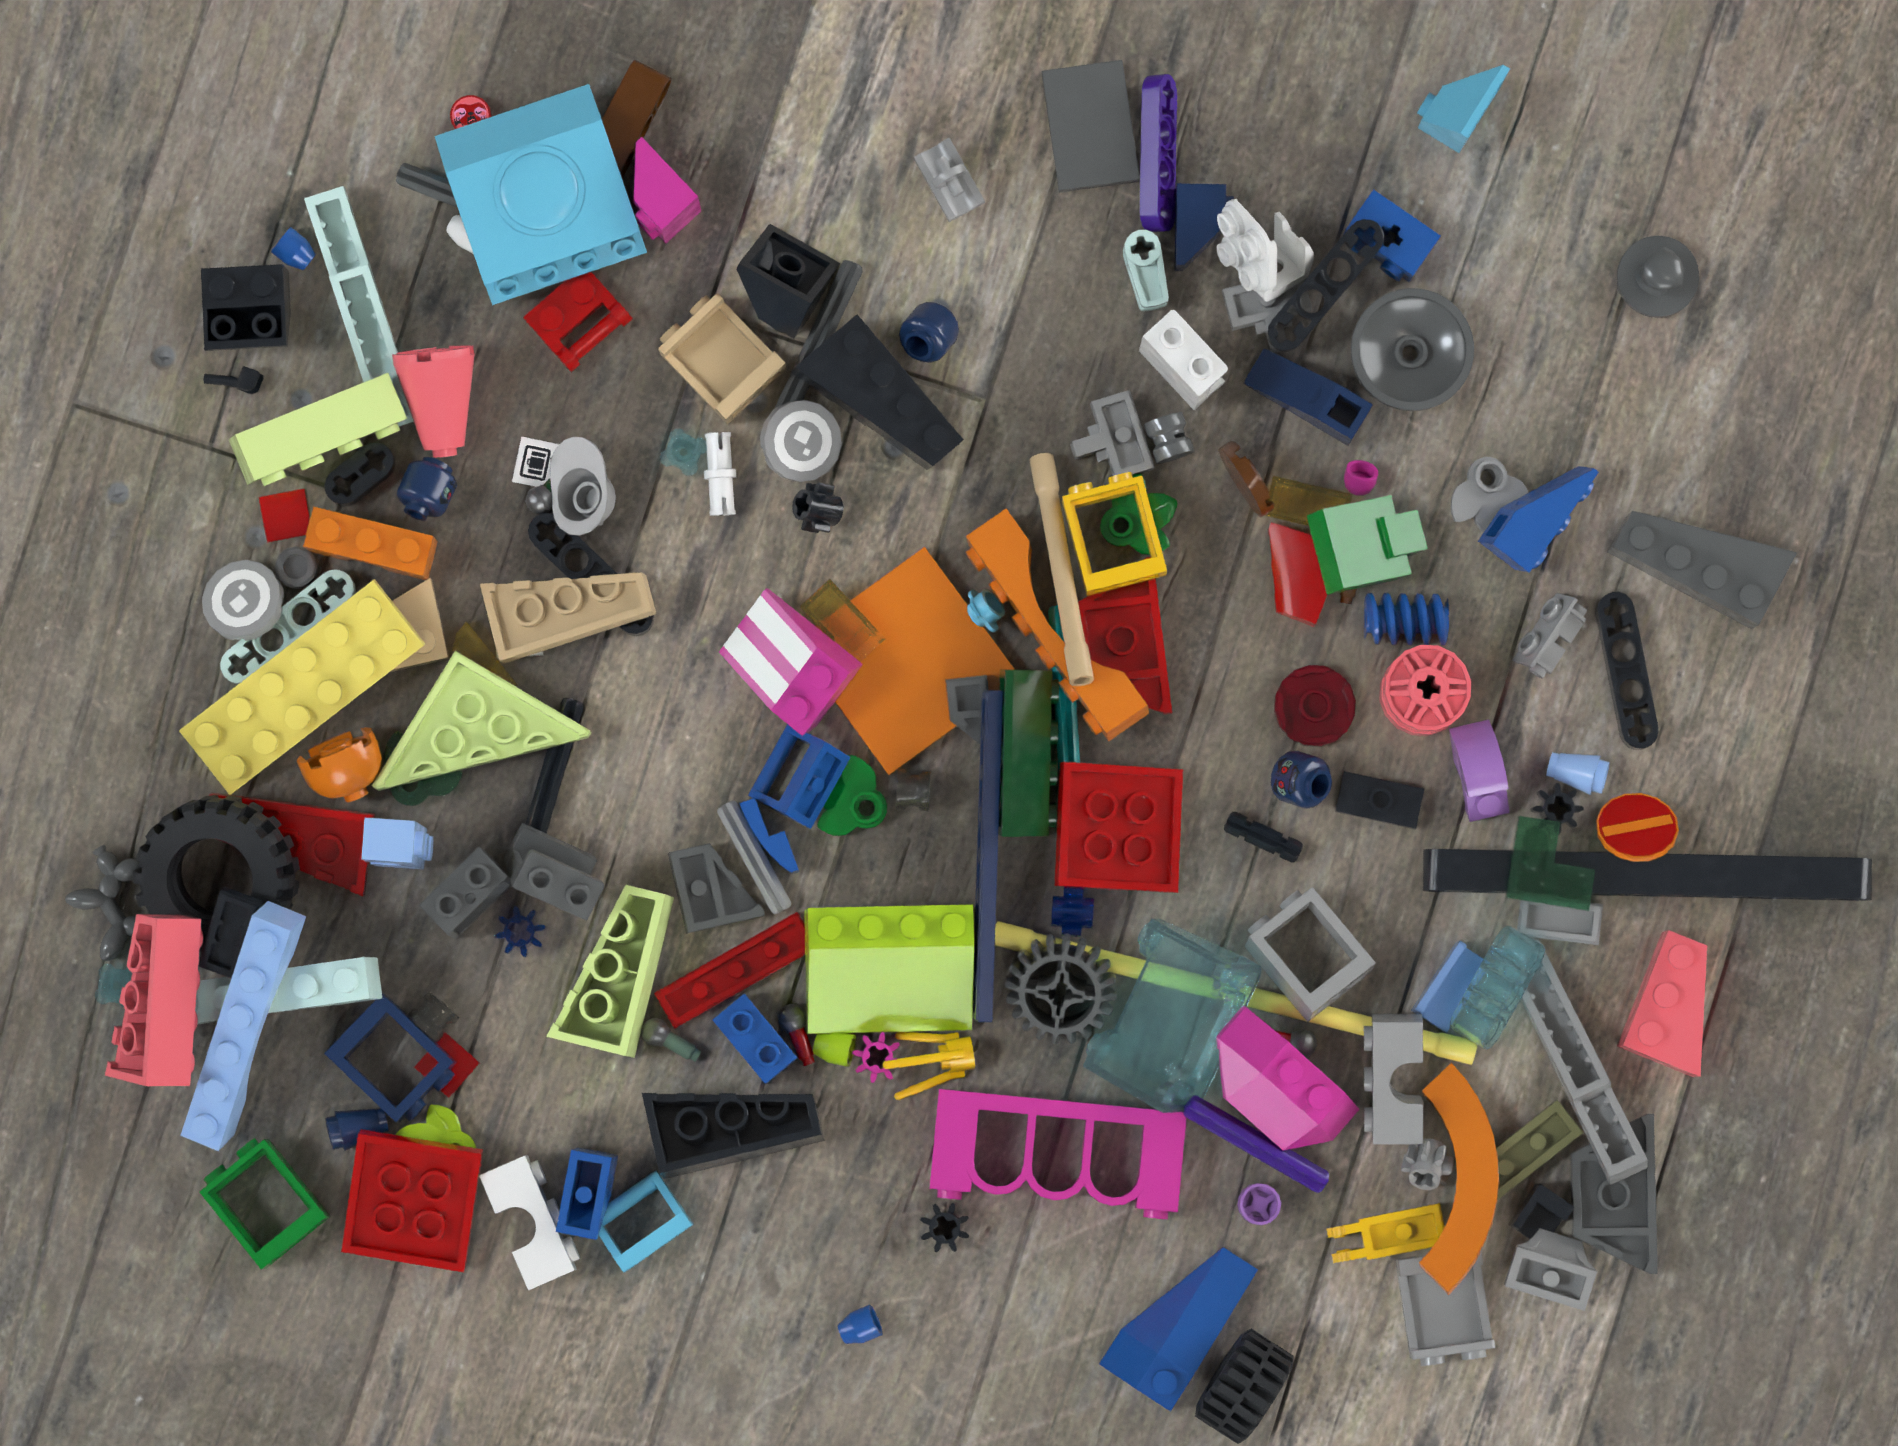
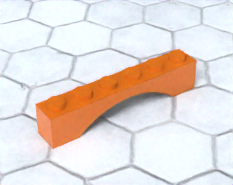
(1007, 556)

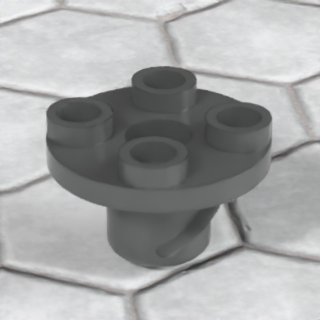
(1657, 276)

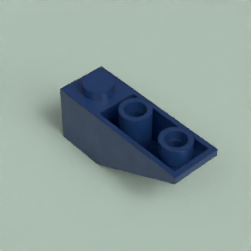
(1308, 396)

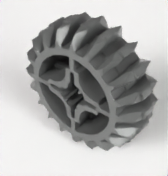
(1076, 989)

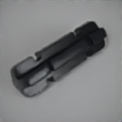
(1263, 837)

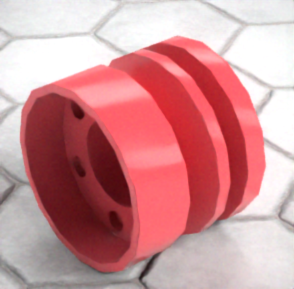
(1404, 701)

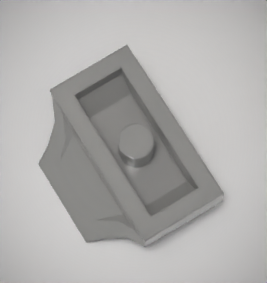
(1552, 1269)

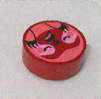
(468, 111)

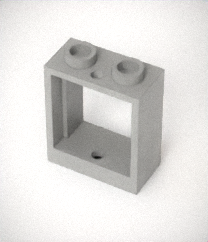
(1308, 1003)

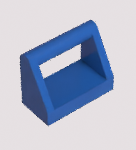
(811, 781)

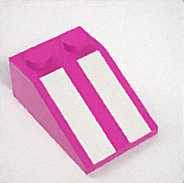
(789, 662)

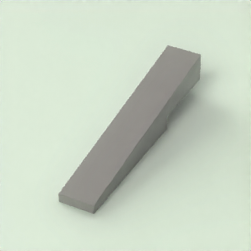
(1582, 1075)

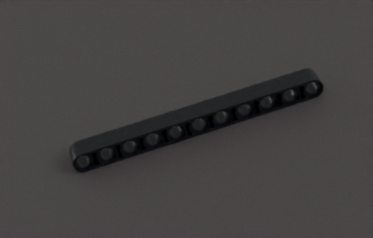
(1668, 875)

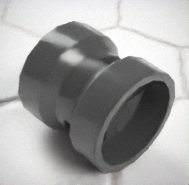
(1169, 437)

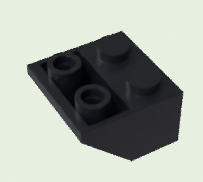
(245, 307)

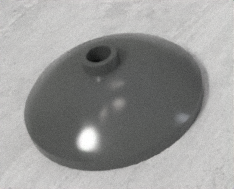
(1416, 321)

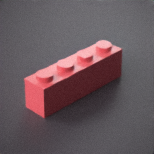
(159, 1002)

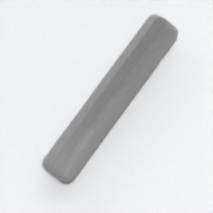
(754, 857)

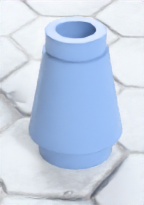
(1579, 771)

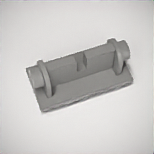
(1538, 648)

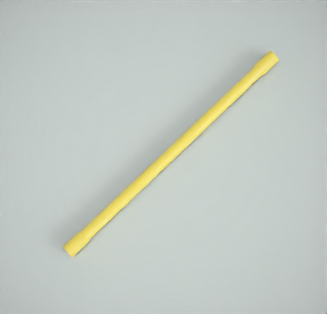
(1439, 1044)

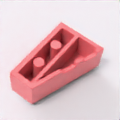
(1670, 1006)

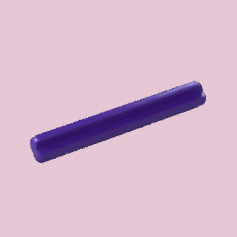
(1255, 1143)

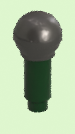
(540, 498)

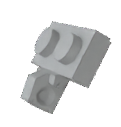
(1250, 309)
(1116, 436)

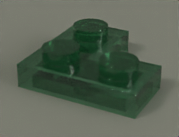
(1535, 875)

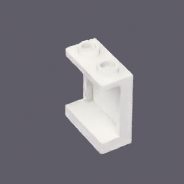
(1183, 359)

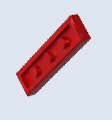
(733, 971)

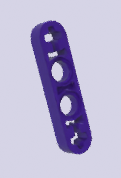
(1158, 153)

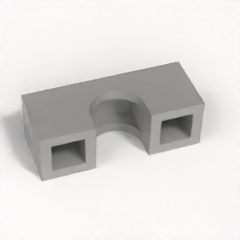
(1393, 1042)

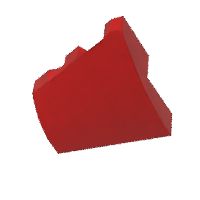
(1296, 574)

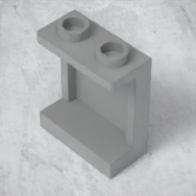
(1443, 1322)

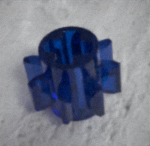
(1072, 911)
(531, 928)

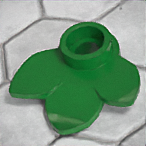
(1125, 507)
(843, 804)

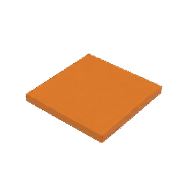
(900, 690)

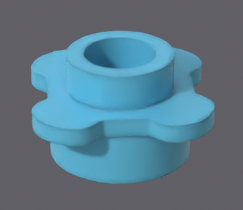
(985, 609)

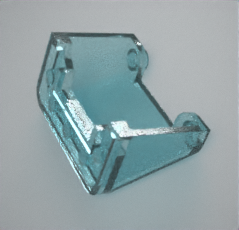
(1171, 1020)

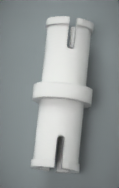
(720, 474)

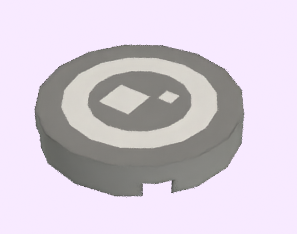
(800, 440)
(243, 600)

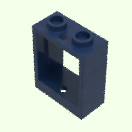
(362, 1029)

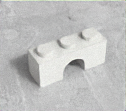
(520, 1186)

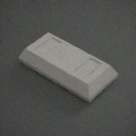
(1560, 923)

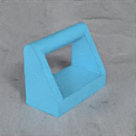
(657, 1238)

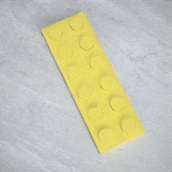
(302, 687)

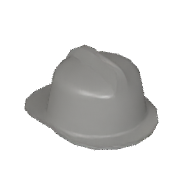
(580, 486)

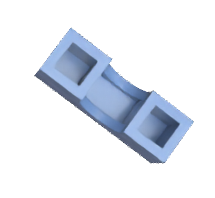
(396, 843)

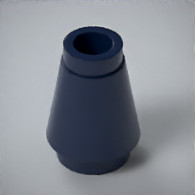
(346, 1124)

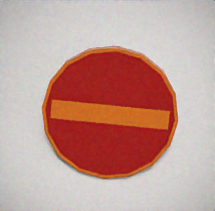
(1637, 827)

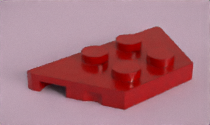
(1127, 636)

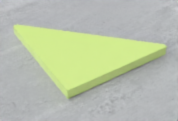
(471, 722)

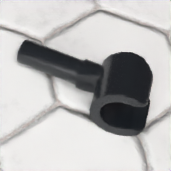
(248, 380)

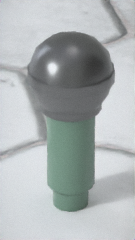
(657, 1033)

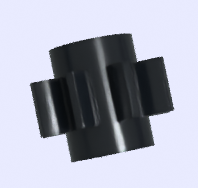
(817, 507)
(1564, 800)
(933, 1223)

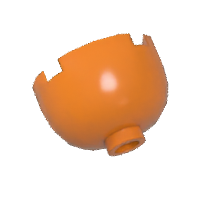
(343, 765)

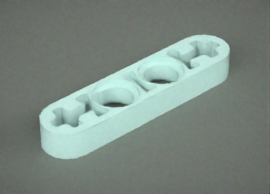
(287, 625)

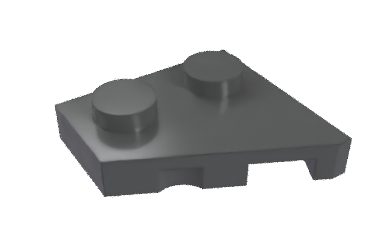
(709, 890)

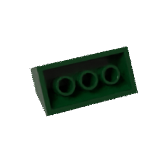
(1025, 752)

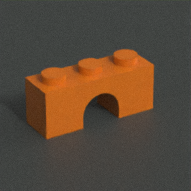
(370, 542)

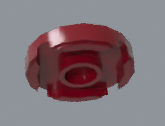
(1314, 706)

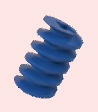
(1406, 618)

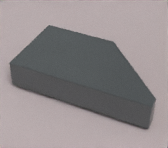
(965, 703)

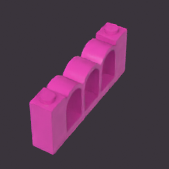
(1159, 1160)

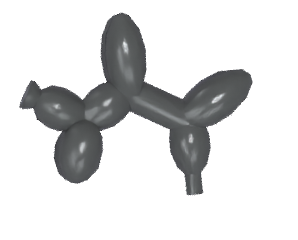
(87, 898)

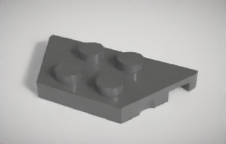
(1618, 1215)

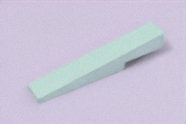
(355, 287)

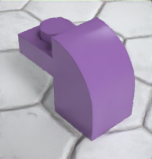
(1480, 770)

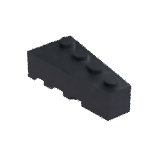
(878, 392)
(715, 1130)

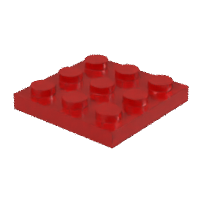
(1118, 827)
(412, 1200)

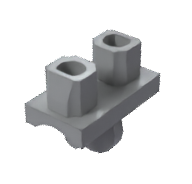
(949, 180)

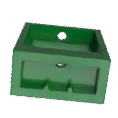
(289, 1237)

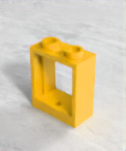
(1124, 575)

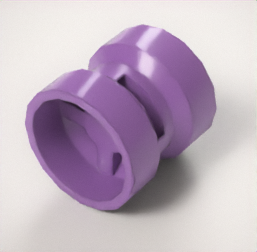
(1263, 1207)

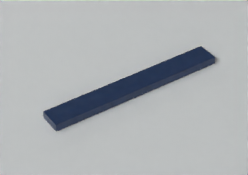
(987, 854)

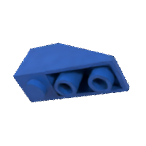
(1529, 523)

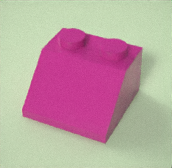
(661, 196)

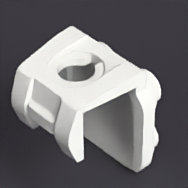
(1256, 257)

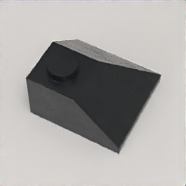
(785, 279)

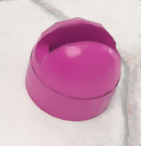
(1360, 477)

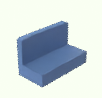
(1447, 986)

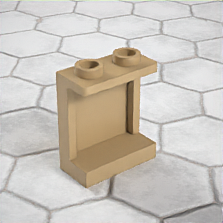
(720, 357)

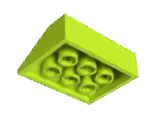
(889, 968)

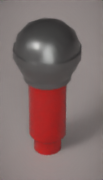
(792, 1020)
(1302, 1040)

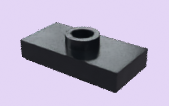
(1379, 800)
(227, 931)

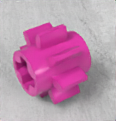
(880, 1045)

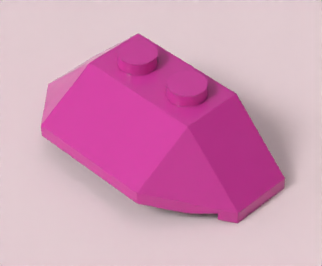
(1278, 1085)

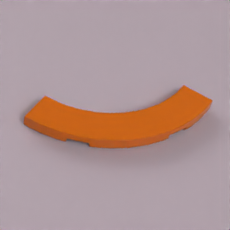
(1476, 1179)

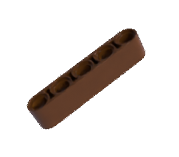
(633, 110)

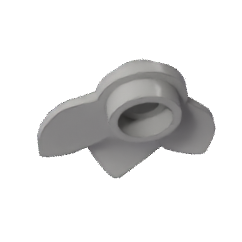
(1484, 501)

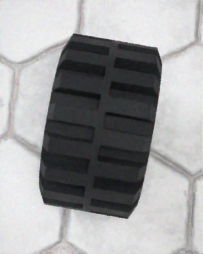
(1244, 1386)

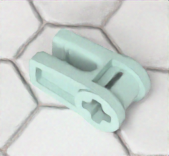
(1146, 275)

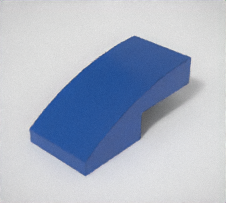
(775, 845)

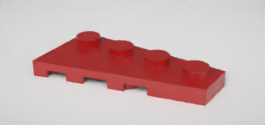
(324, 840)

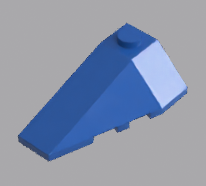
(1173, 1335)

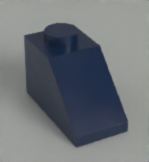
(1196, 219)

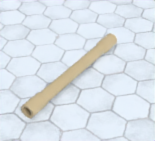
(1075, 649)

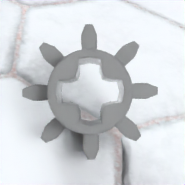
(1428, 1164)

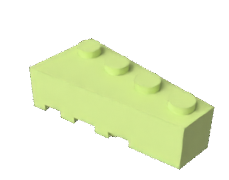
(317, 429)
(618, 976)

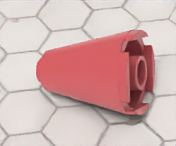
(437, 394)

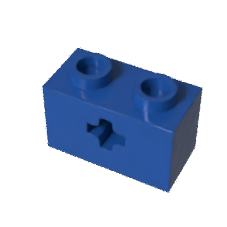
(1413, 237)
(755, 1039)

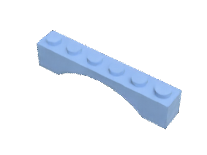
(227, 1066)

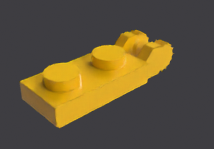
(1391, 1233)

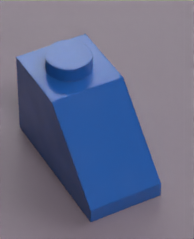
(586, 1192)

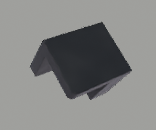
(1540, 1210)

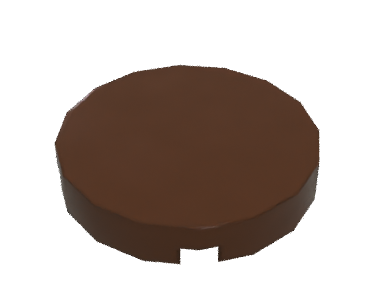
(1246, 479)

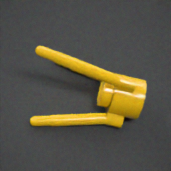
(955, 1055)

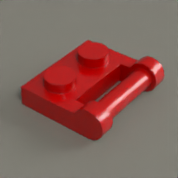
(567, 309)

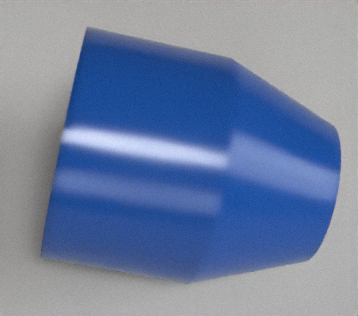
(294, 250)
(860, 1326)

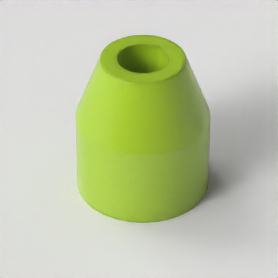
(835, 1048)

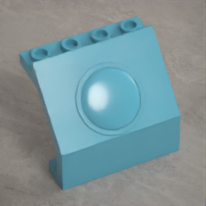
(540, 194)

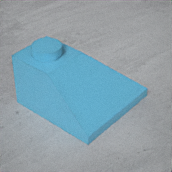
(1460, 106)

